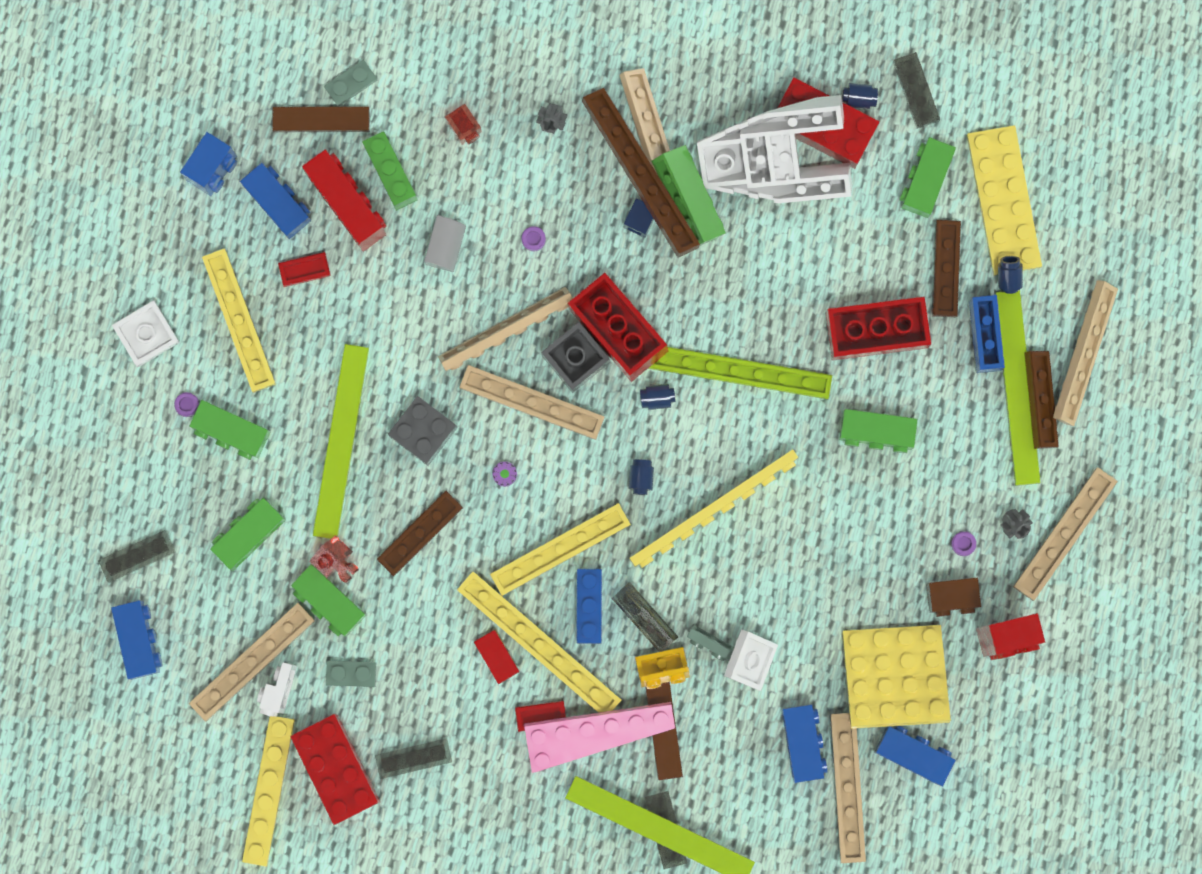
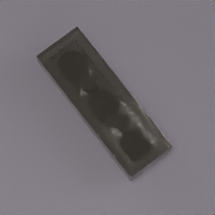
(916, 90)
(137, 556)
(644, 617)
(413, 758)
(662, 806)

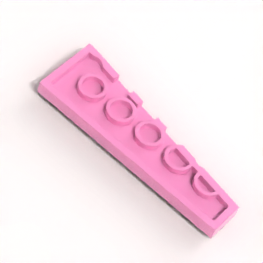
(583, 735)

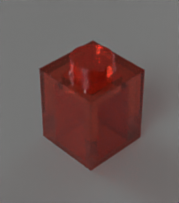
(463, 125)

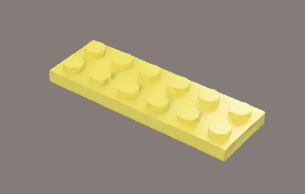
(1004, 197)

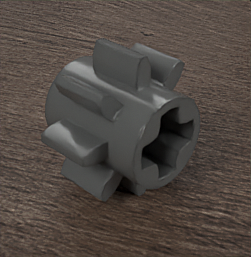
(551, 118)
(1016, 523)

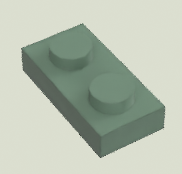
(350, 83)
(701, 638)
(351, 674)

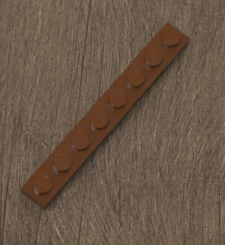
(640, 173)

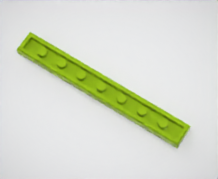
(745, 373)
(1016, 389)
(341, 441)
(657, 828)

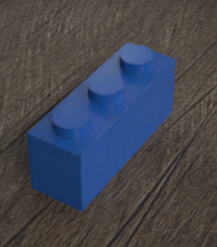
(276, 200)
(986, 334)
(589, 606)
(136, 639)
(804, 743)
(915, 754)

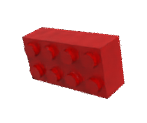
(841, 144)
(343, 199)
(618, 327)
(878, 328)
(1011, 637)
(335, 769)

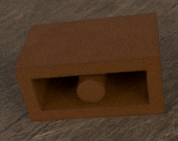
(953, 595)

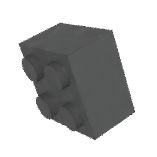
(575, 357)
(422, 430)

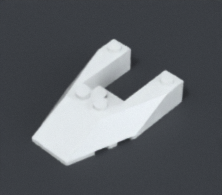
(762, 155)

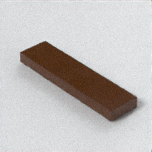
(321, 119)
(946, 268)
(1041, 399)
(419, 533)
(665, 743)

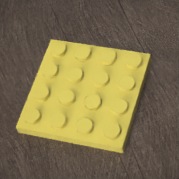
(896, 676)

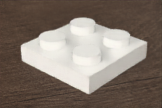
(145, 333)
(750, 660)

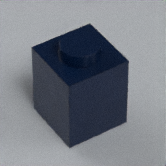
(639, 219)

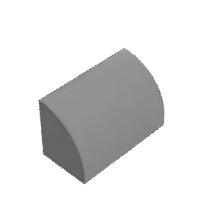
(445, 243)

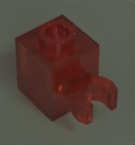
(333, 558)

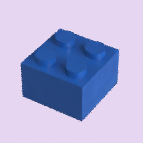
(209, 164)

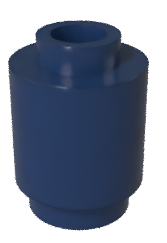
(860, 95)
(1010, 274)
(657, 397)
(641, 476)

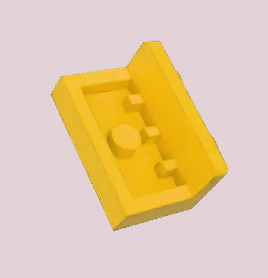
(662, 668)

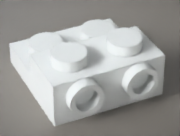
(274, 697)

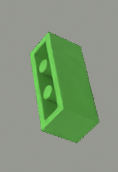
(390, 170)
(927, 177)
(229, 430)
(878, 430)
(247, 533)
(327, 601)

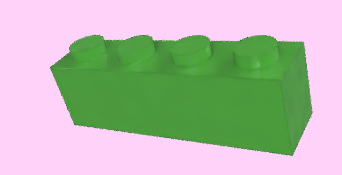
(689, 193)

